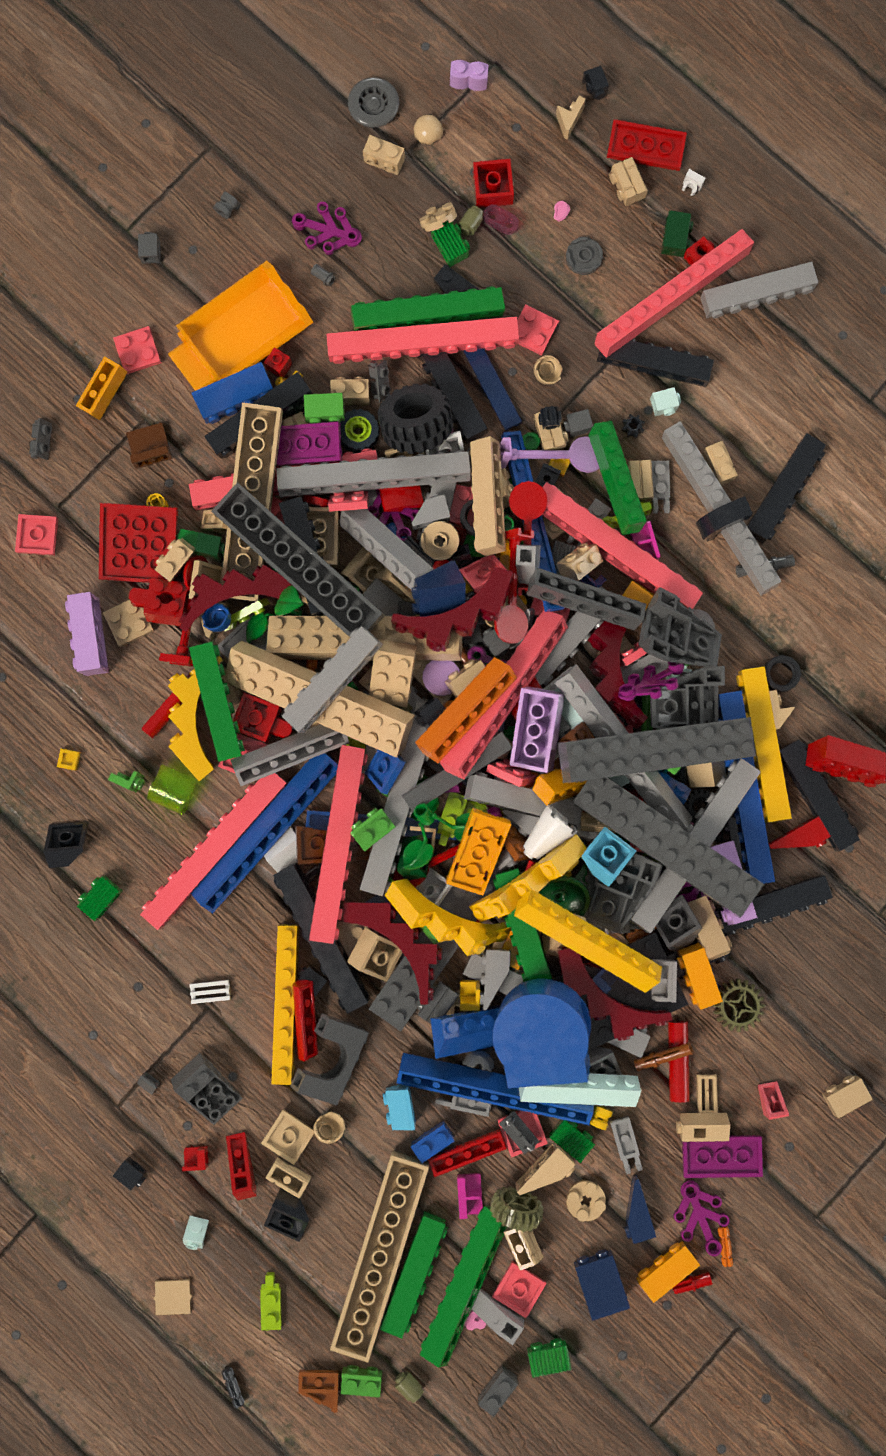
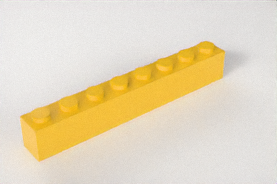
(768, 757)
(588, 941)
(284, 1012)

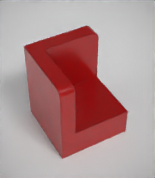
(195, 1158)

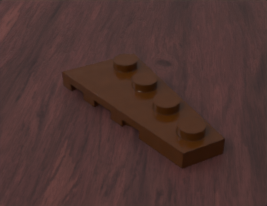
(311, 844)

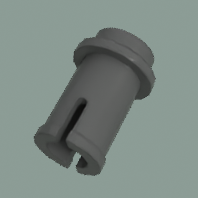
(326, 277)

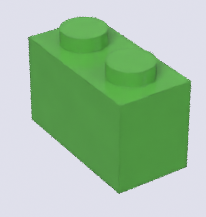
(324, 408)

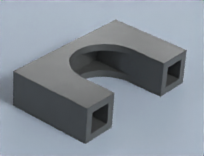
(330, 1085)

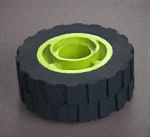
(364, 421)

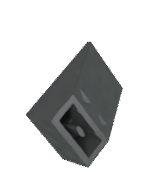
(205, 1089)

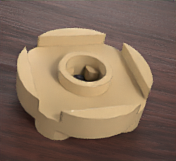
(436, 217)
(434, 549)
(582, 1211)

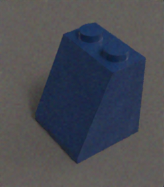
(438, 591)
(601, 1284)

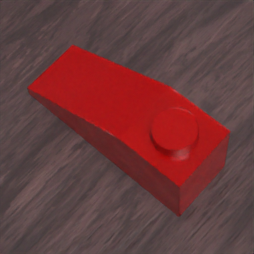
(805, 835)
(240, 1167)

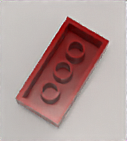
(847, 760)

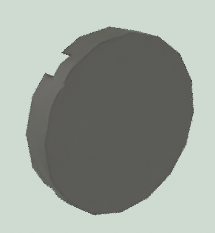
(584, 256)

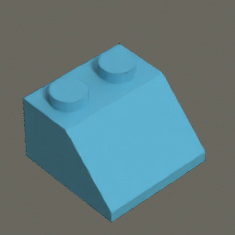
(607, 856)
(400, 1107)

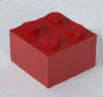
(493, 183)

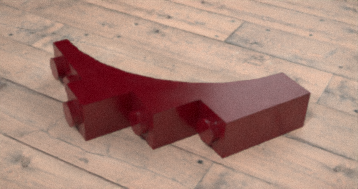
(210, 591)
(463, 619)
(606, 666)
(420, 956)
(600, 1005)

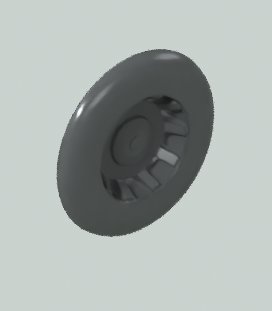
(373, 110)

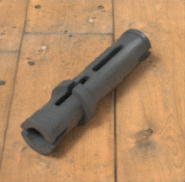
(777, 563)

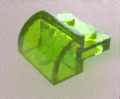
(172, 789)

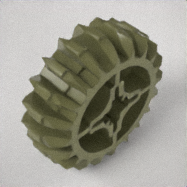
(754, 1011)
(516, 1210)

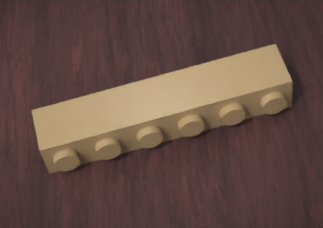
(487, 496)

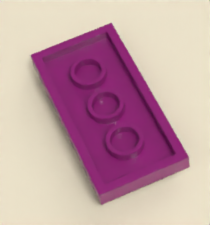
(309, 444)
(722, 1159)

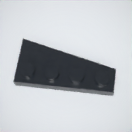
(449, 281)

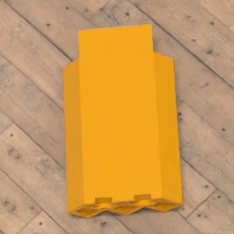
(238, 327)

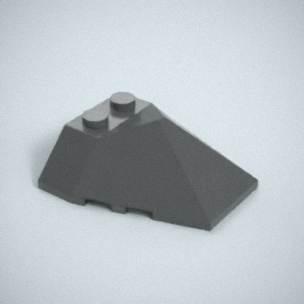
(677, 634)
(692, 702)
(616, 904)

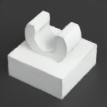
(693, 181)

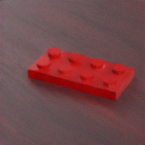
(646, 145)

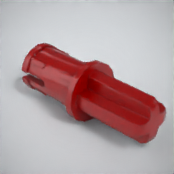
(693, 1283)

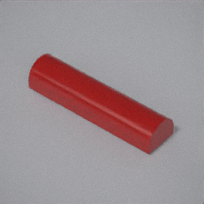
(160, 717)
(305, 1019)
(678, 1068)
(467, 1152)

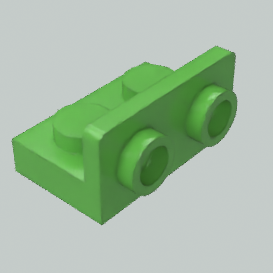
(131, 783)
(372, 829)
(361, 1381)

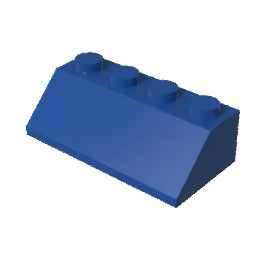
(227, 394)
(463, 1031)

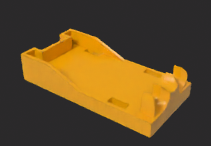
(478, 851)

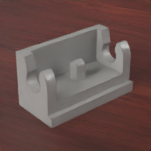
(666, 989)

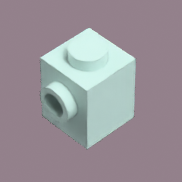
(665, 402)

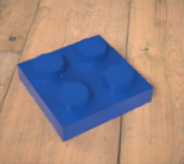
(384, 770)

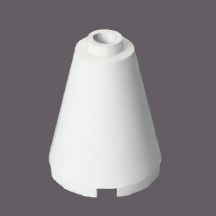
(548, 833)

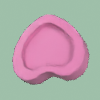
(561, 210)
(474, 1321)

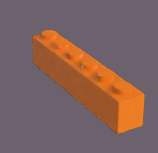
(466, 710)

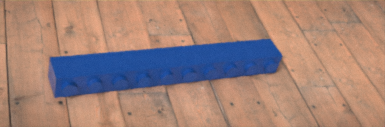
(749, 811)
(264, 832)
(481, 1087)

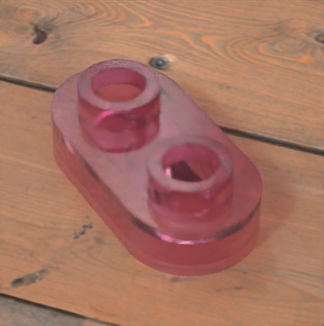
(502, 219)

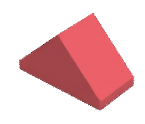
(772, 1101)

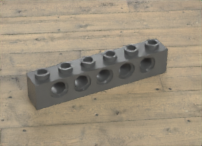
(586, 599)

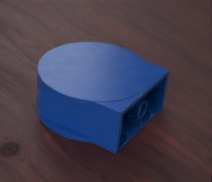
(543, 1035)

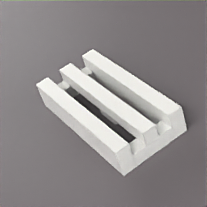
(193, 993)

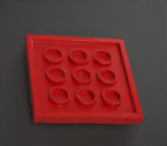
(134, 540)

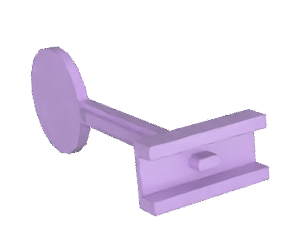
(579, 453)
(435, 676)

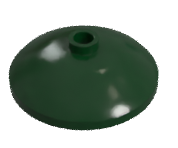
(572, 894)

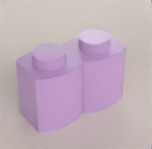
(469, 75)

